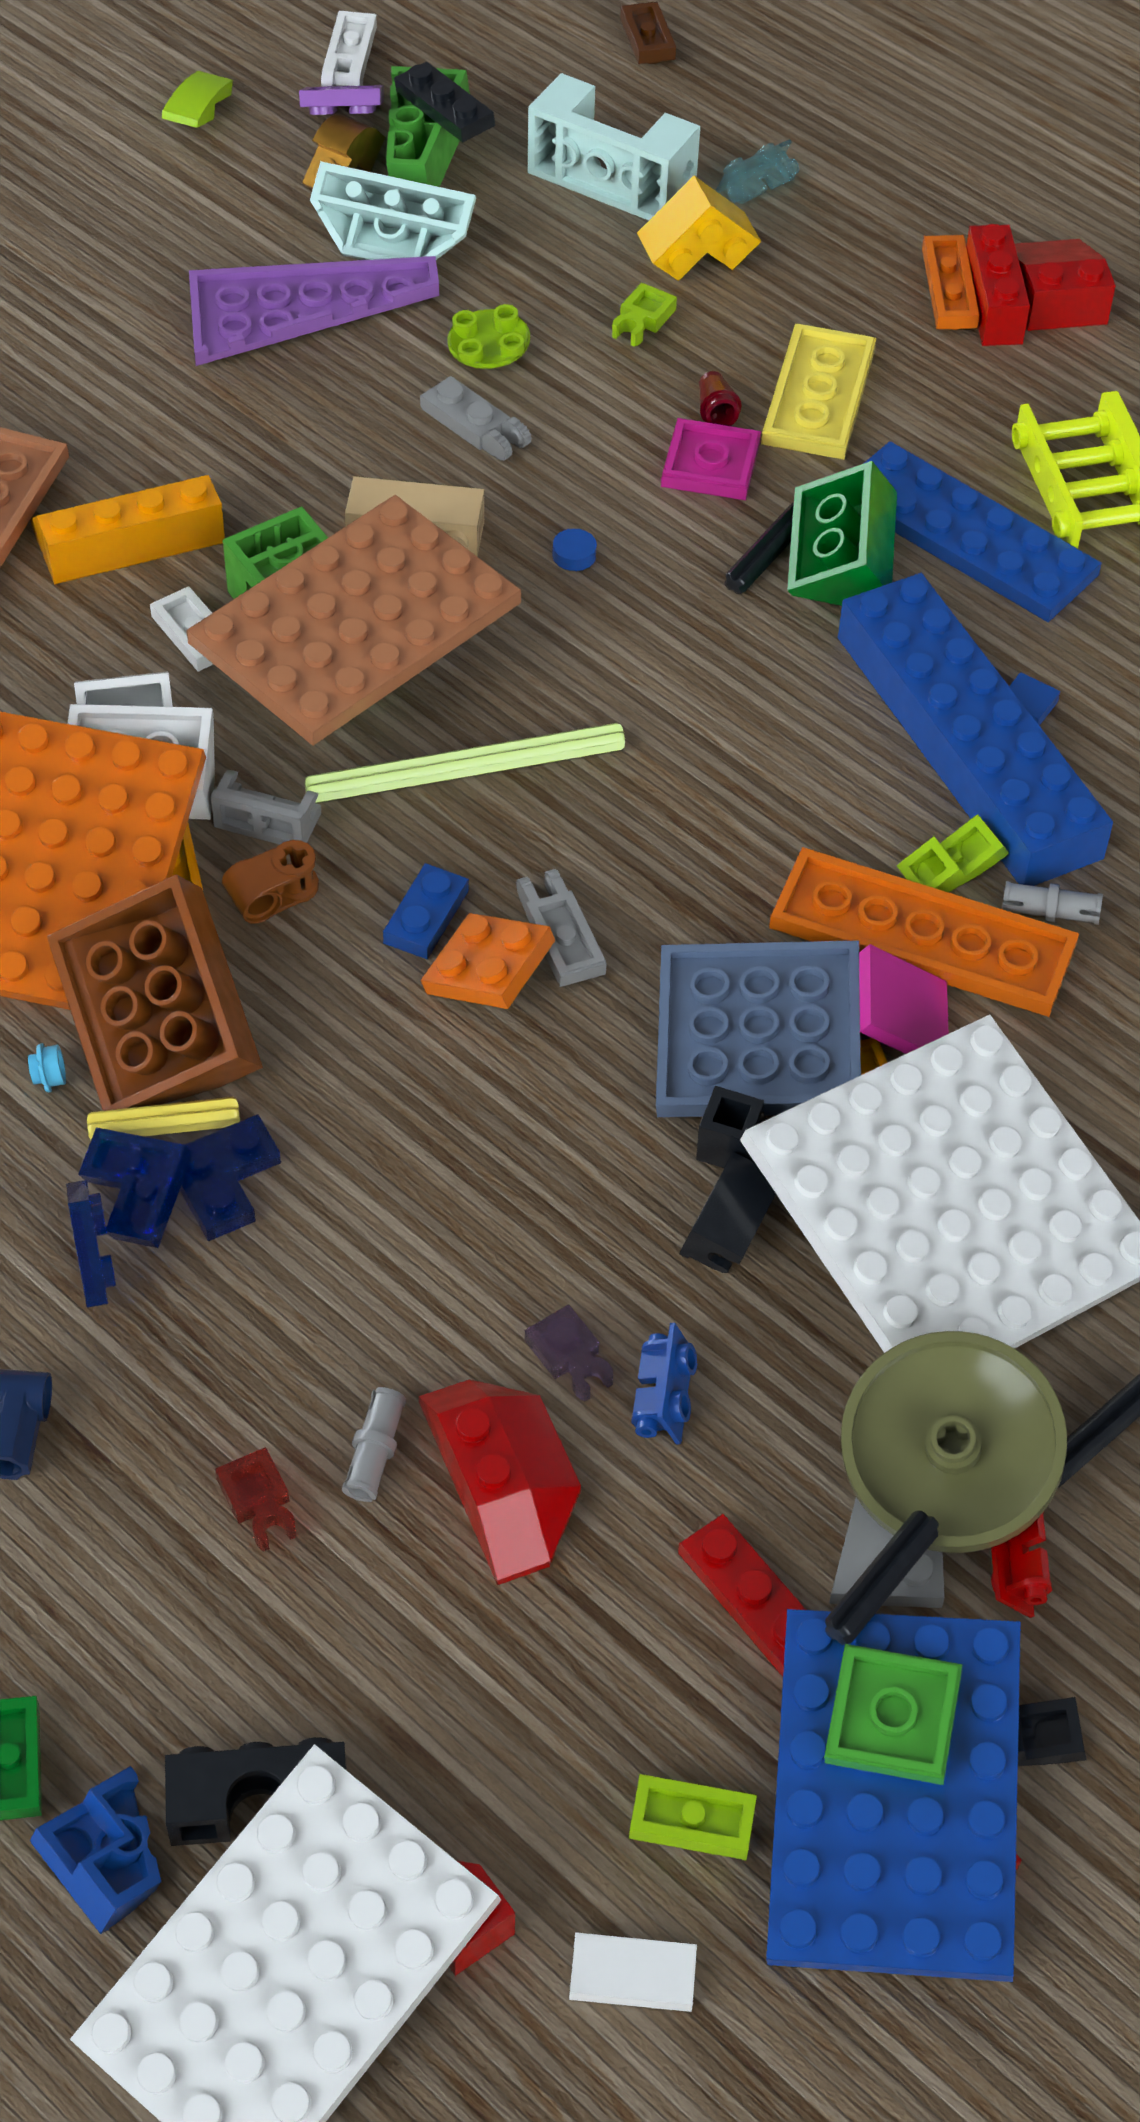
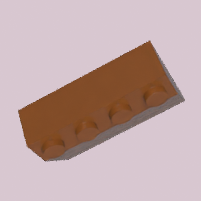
(154, 998)

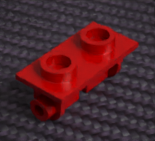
(1022, 1575)

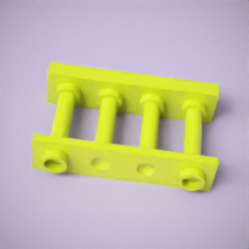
(1120, 450)

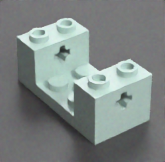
(639, 171)

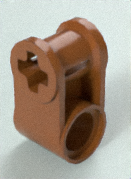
(269, 884)

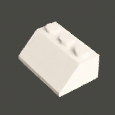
(167, 724)

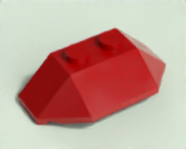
(505, 1472)

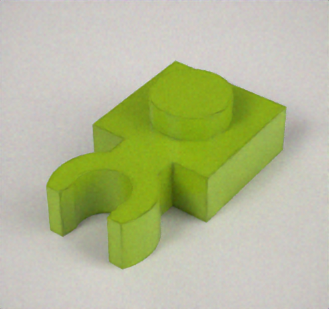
(643, 310)

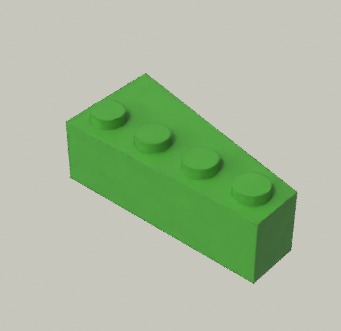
(416, 143)

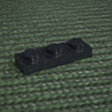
(444, 101)

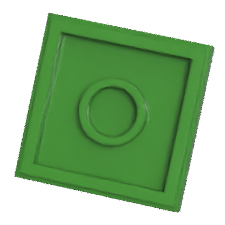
(893, 1714)

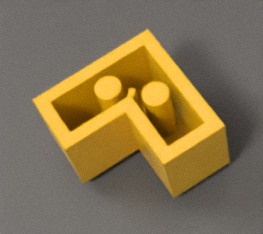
(696, 224)

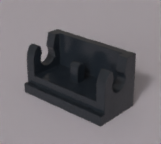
(730, 1215)

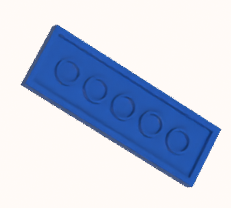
(983, 536)

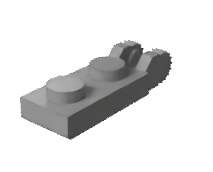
(474, 418)
(575, 952)

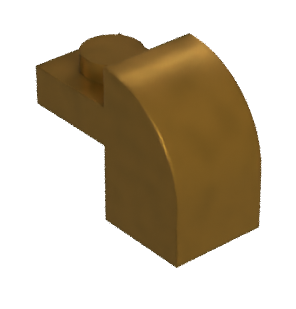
(344, 144)

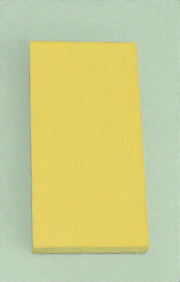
(819, 391)

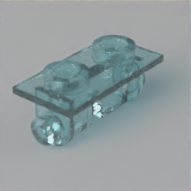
(745, 176)

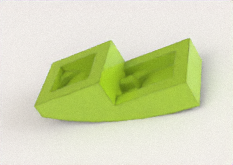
(196, 99)
(956, 859)

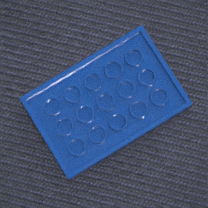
(890, 1865)

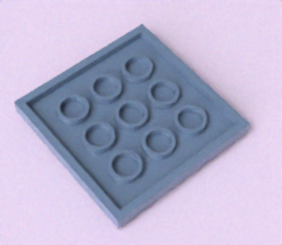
(756, 1022)

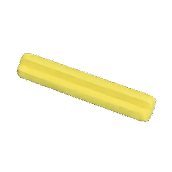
(167, 1117)

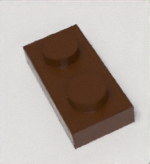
(648, 33)

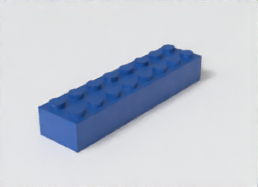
(974, 729)

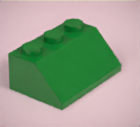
(842, 535)

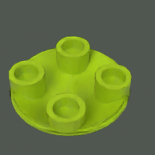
(488, 337)

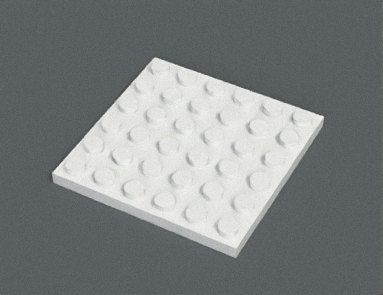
(951, 1195)

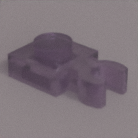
(569, 1346)

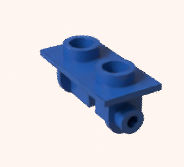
(667, 1405)

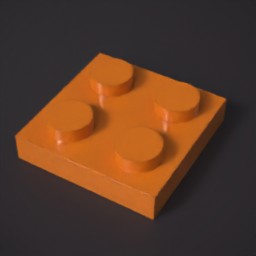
(488, 960)

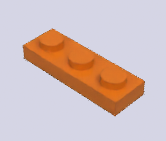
(950, 282)

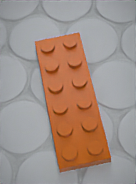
(932, 929)

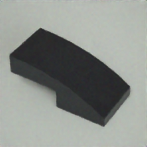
(1050, 1733)

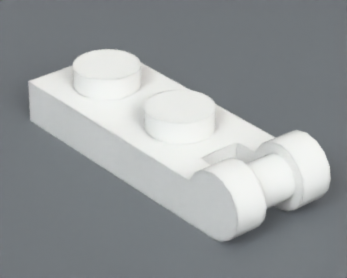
(349, 49)

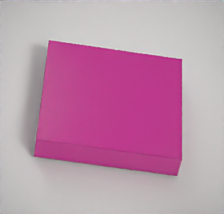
(711, 459)
(900, 1001)

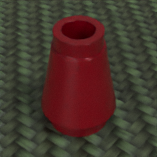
(718, 400)

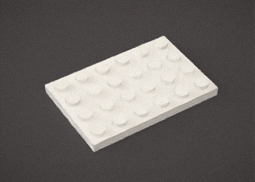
(288, 1959)

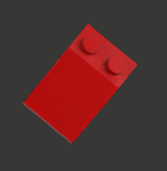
(1065, 284)

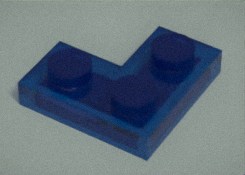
(214, 1173)
(148, 1180)
(87, 1224)

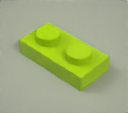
(692, 1817)

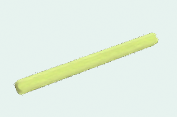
(466, 762)

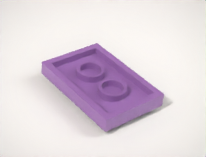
(326, 99)

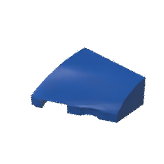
(102, 1851)

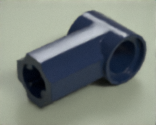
(23, 1404)

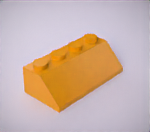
(130, 529)

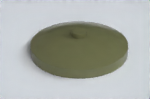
(956, 1433)

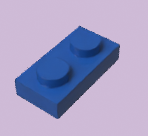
(426, 911)

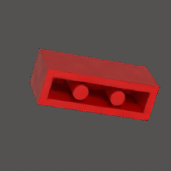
(997, 285)

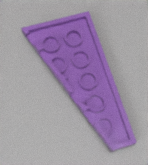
(274, 303)

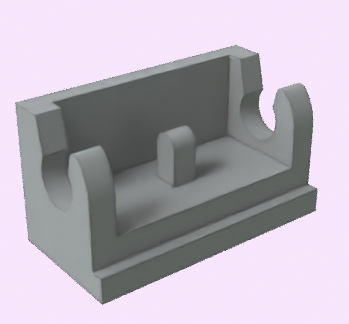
(262, 814)

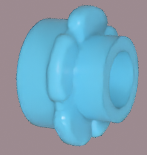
(47, 1066)

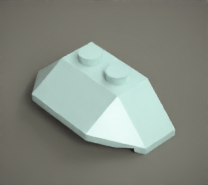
(387, 215)

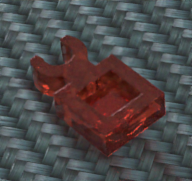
(257, 1492)

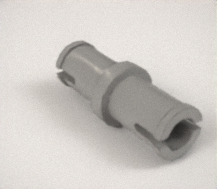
(1052, 902)
(374, 1444)

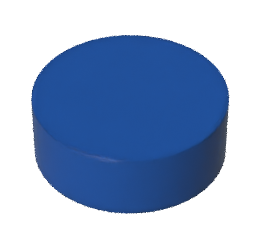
(574, 549)

